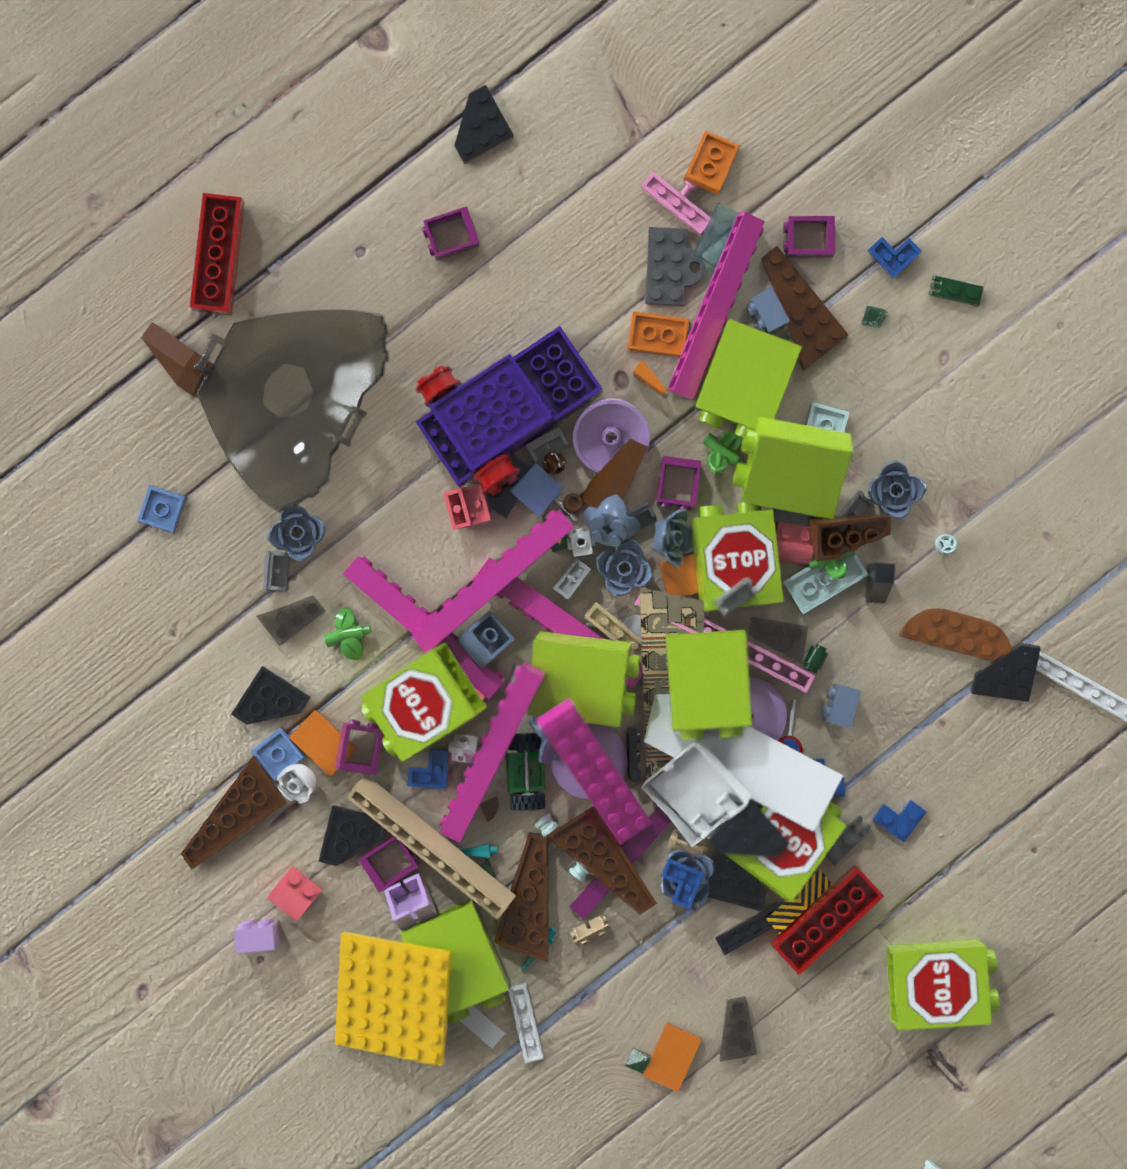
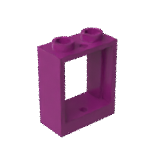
(447, 217)
(829, 225)
(682, 463)
(344, 765)
(374, 874)

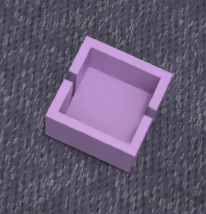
(410, 907)
(257, 936)

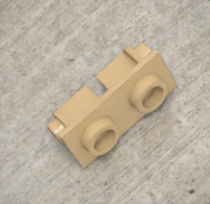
(678, 842)
(585, 935)

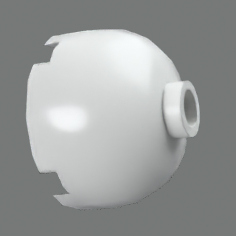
(297, 783)

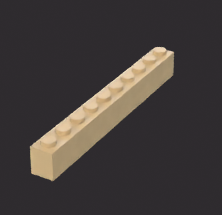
(431, 846)

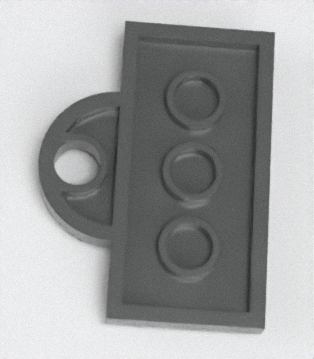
(669, 266)

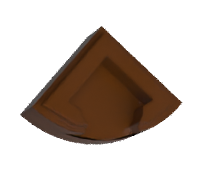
(490, 808)

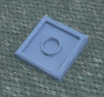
(536, 489)
(161, 509)
(277, 753)

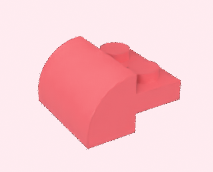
(467, 506)
(793, 544)
(294, 894)

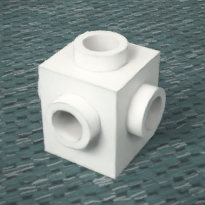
(578, 550)
(463, 748)

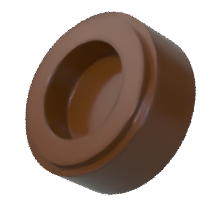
(572, 503)

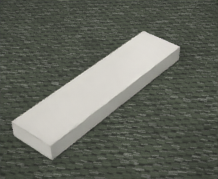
(525, 1023)

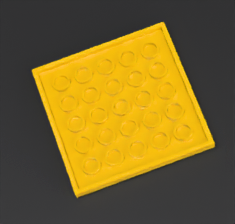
(393, 998)

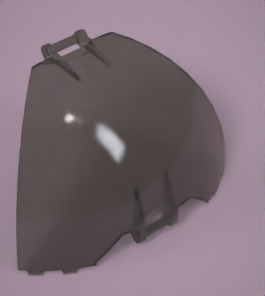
(288, 394)

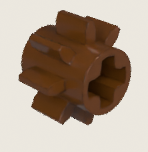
(554, 462)

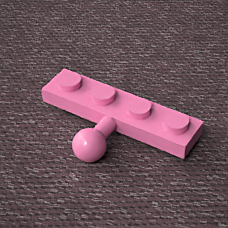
(677, 202)

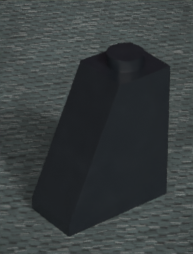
(879, 582)

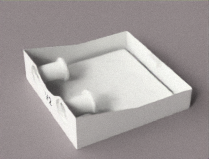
(697, 790)

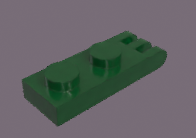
(956, 290)

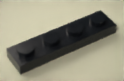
(746, 930)

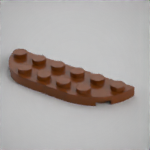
(957, 633)

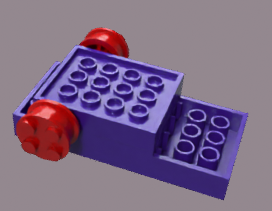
(503, 408)

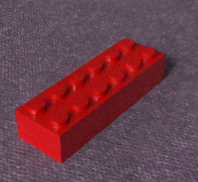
(217, 254)
(827, 919)

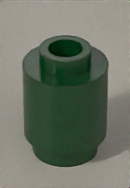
(815, 658)

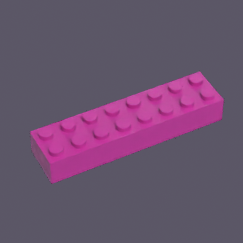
(594, 771)

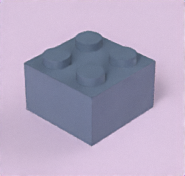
(767, 312)
(485, 639)
(841, 705)

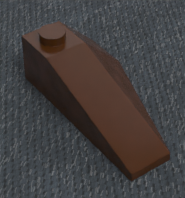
(175, 358)
(615, 475)
(845, 533)

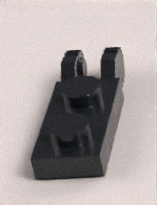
(633, 755)

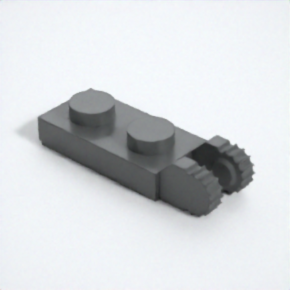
(846, 841)

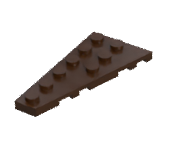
(810, 320)
(241, 807)
(598, 852)
(526, 919)

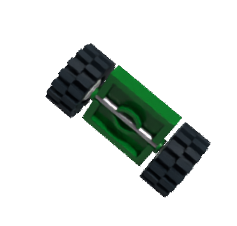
(525, 773)

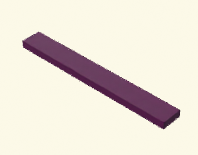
(633, 849)

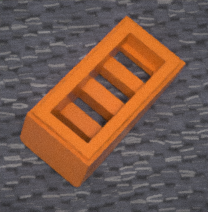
(646, 376)

